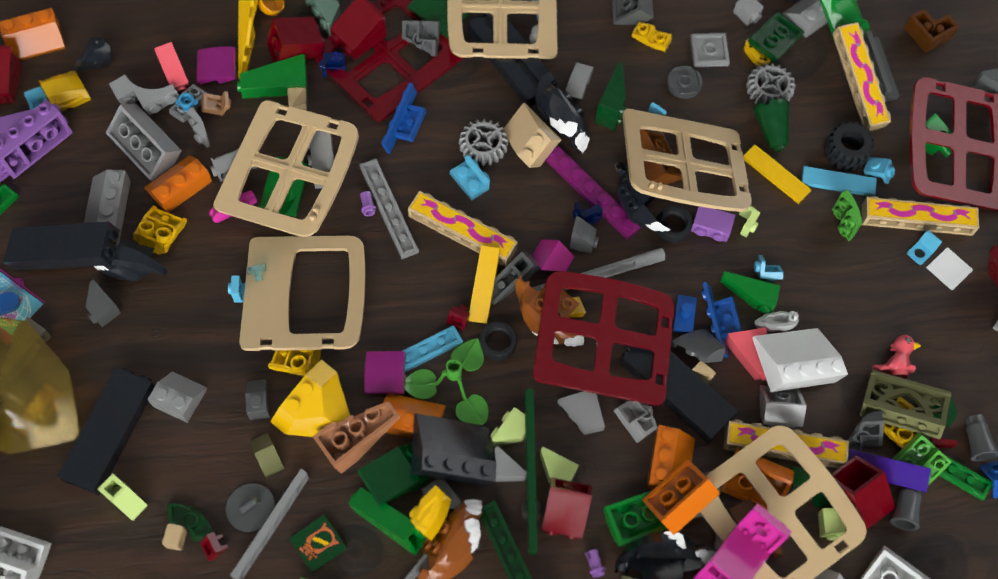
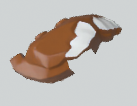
(531, 308)
(454, 542)

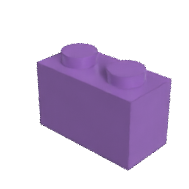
(713, 223)

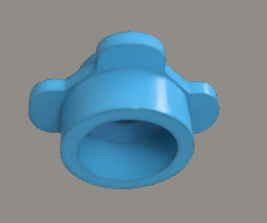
(186, 97)

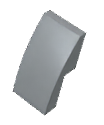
(579, 80)
(178, 112)
(198, 127)

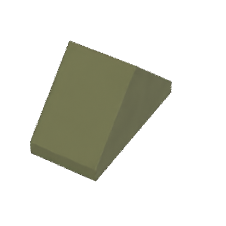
(266, 455)

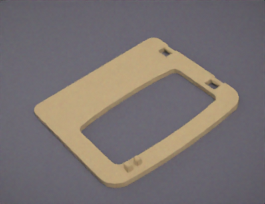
(267, 301)

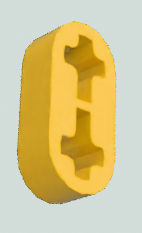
(755, 55)

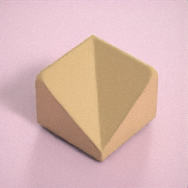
(297, 98)
(704, 372)
(174, 537)

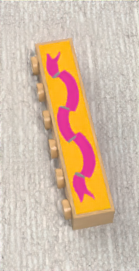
(861, 76)
(920, 216)
(460, 227)
(830, 451)

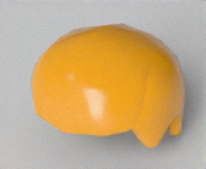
(271, 7)

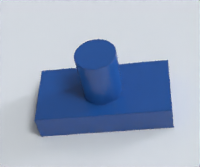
(684, 314)

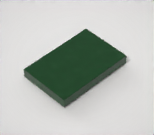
(434, 11)
(776, 37)

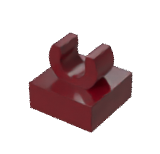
(458, 317)
(212, 547)

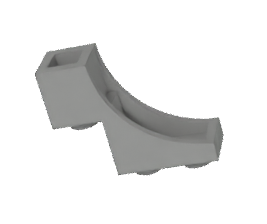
(151, 99)

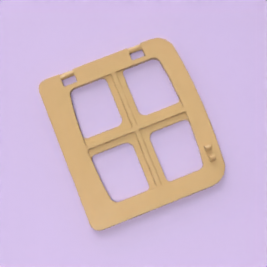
(546, 37)
(683, 129)
(289, 169)
(784, 507)

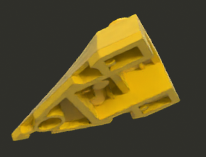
(312, 403)

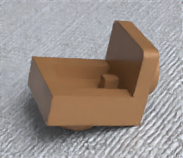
(215, 104)

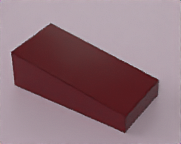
(943, 443)

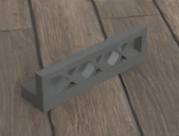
(881, 67)

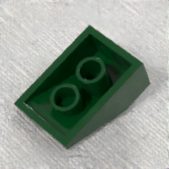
(612, 105)
(391, 475)

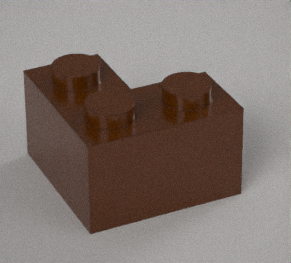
(928, 32)

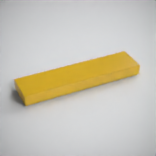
(776, 174)
(484, 284)

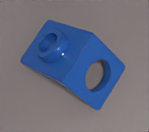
(991, 471)

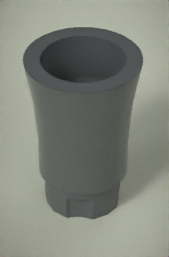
(980, 439)
(907, 510)

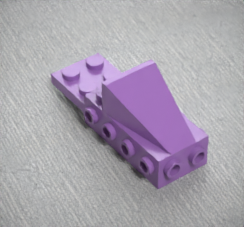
(25, 134)

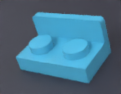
(471, 178)

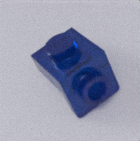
(332, 61)
(590, 215)

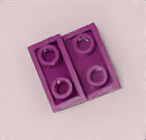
(216, 64)
(385, 372)

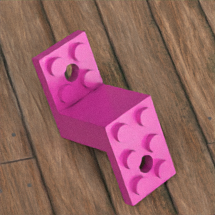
(746, 547)

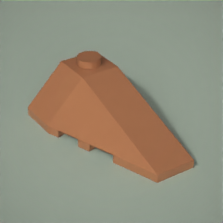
(351, 438)

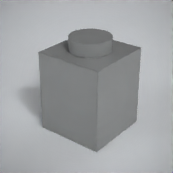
(748, 11)

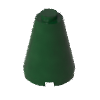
(774, 122)

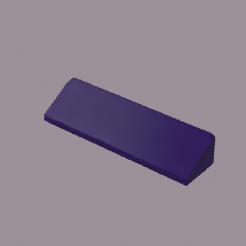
(896, 471)

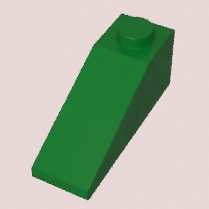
(754, 292)

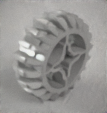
(771, 79)
(485, 133)

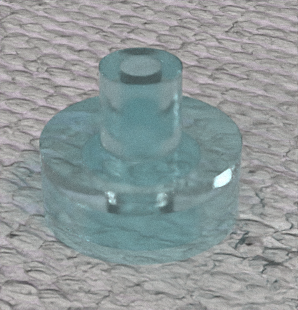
(256, 270)

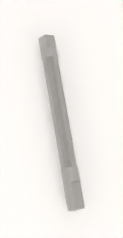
(625, 265)

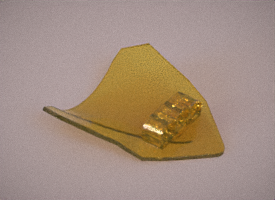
(34, 392)

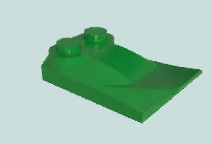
(843, 13)
(293, 198)
(631, 520)

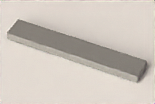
(389, 208)
(270, 525)

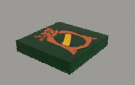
(318, 543)

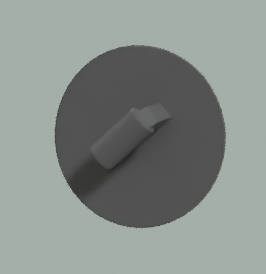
(249, 507)

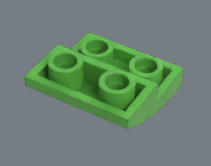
(849, 215)
(924, 453)

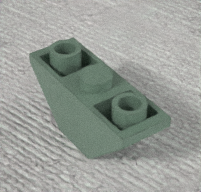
(327, 12)

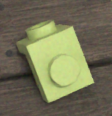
(751, 224)

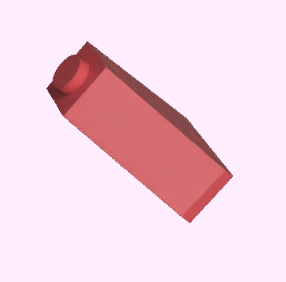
(171, 66)
(744, 349)

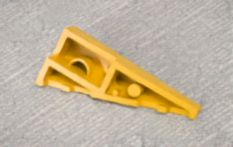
(246, 33)

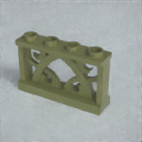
(916, 419)

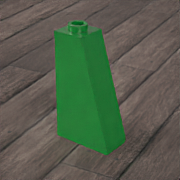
(274, 78)
(388, 520)

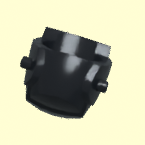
(96, 55)

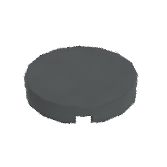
(684, 82)

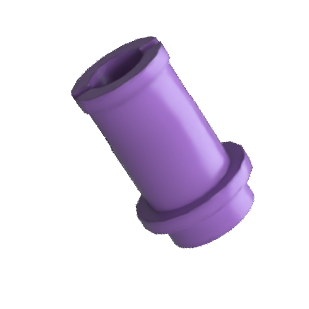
(367, 203)
(595, 563)

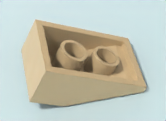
(530, 137)

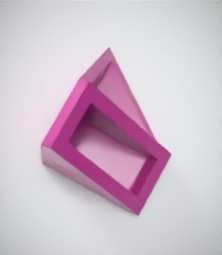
(553, 256)

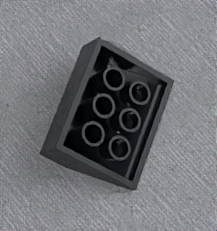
(452, 451)

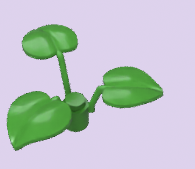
(469, 356)

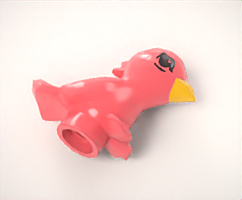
(899, 363)

